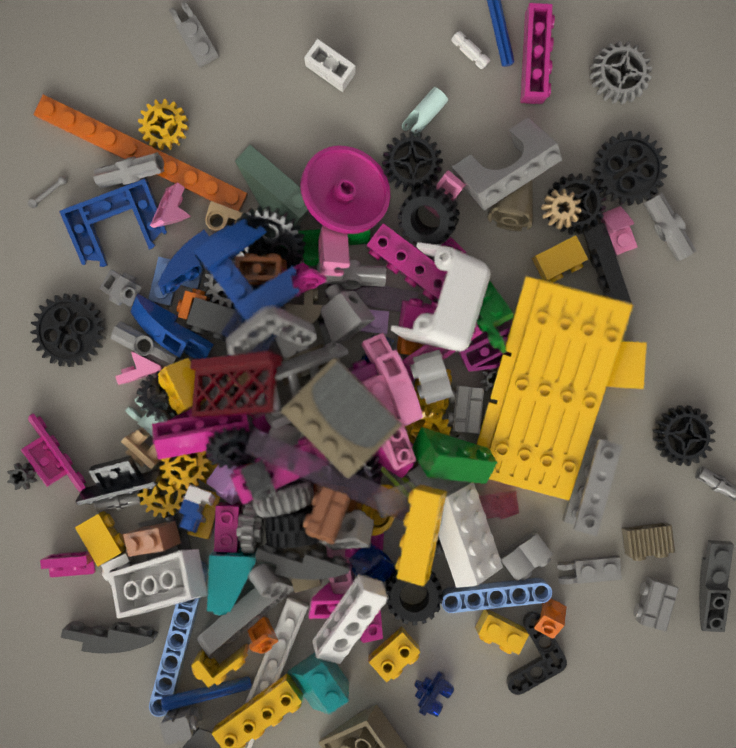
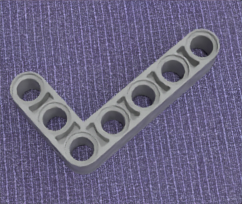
(268, 592)

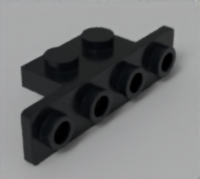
(605, 263)
(117, 478)

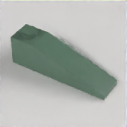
(271, 185)

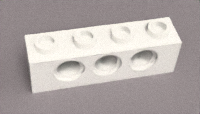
(349, 619)

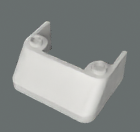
(458, 304)

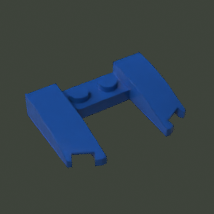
(82, 216)
(217, 257)

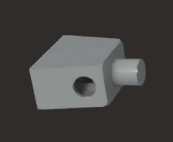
(344, 314)

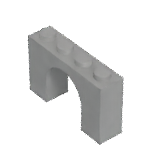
(490, 186)

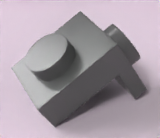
(258, 481)

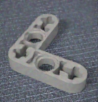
(270, 321)

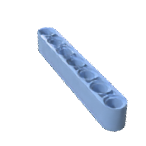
(174, 648)

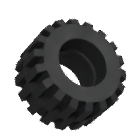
(441, 203)
(289, 529)
(413, 612)

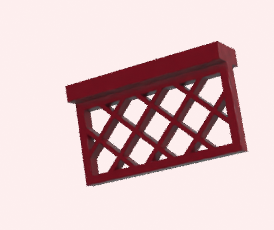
(229, 365)

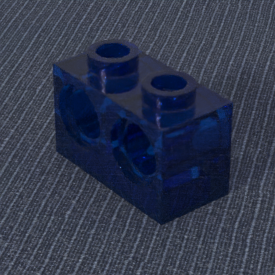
(372, 563)

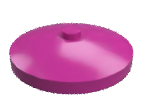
(345, 189)

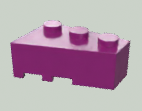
(481, 354)

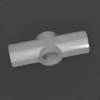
(129, 170)
(670, 227)
(358, 275)
(133, 339)

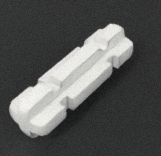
(470, 50)

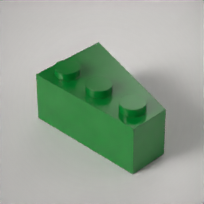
(452, 458)

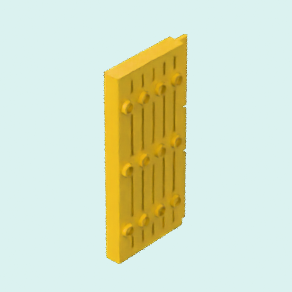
(551, 385)

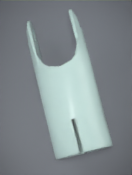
(425, 111)

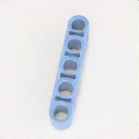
(505, 600)

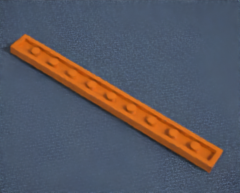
(126, 147)

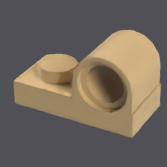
(227, 214)

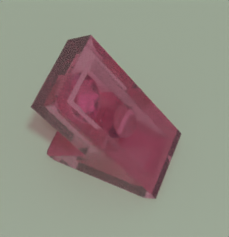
(500, 504)

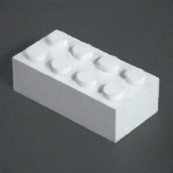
(467, 538)
(158, 583)

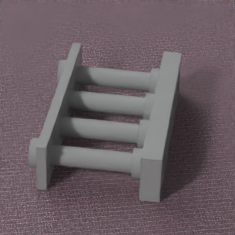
(291, 368)
(592, 486)

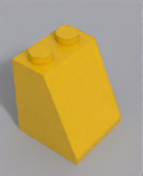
(629, 366)

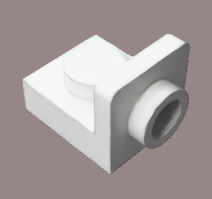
(118, 562)

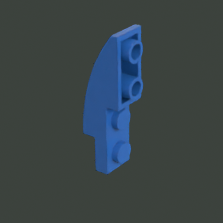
(184, 264)
(162, 327)

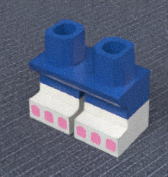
(193, 508)

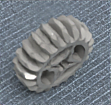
(638, 74)
(286, 499)

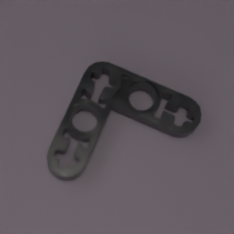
(544, 661)

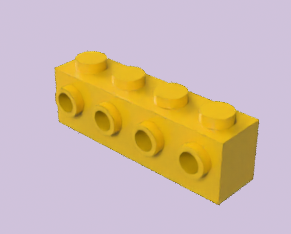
(421, 534)
(258, 714)

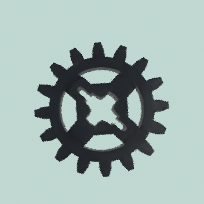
(151, 403)
(229, 447)

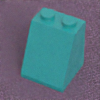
(226, 578)
(321, 683)

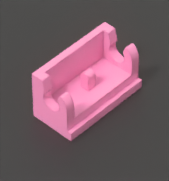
(333, 252)

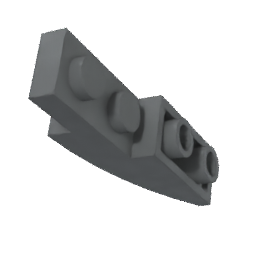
(311, 567)
(714, 589)
(118, 639)

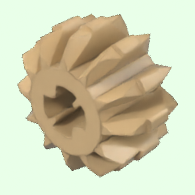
(553, 205)

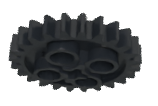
(640, 186)
(270, 243)
(50, 320)

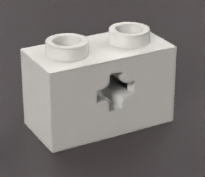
(330, 65)

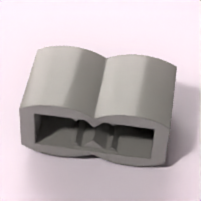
(432, 376)
(525, 556)

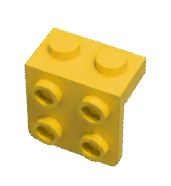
(211, 671)

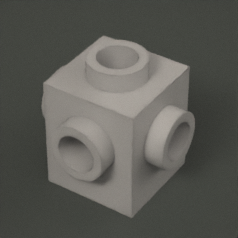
(120, 287)

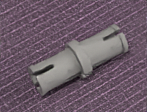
(717, 482)
(118, 502)

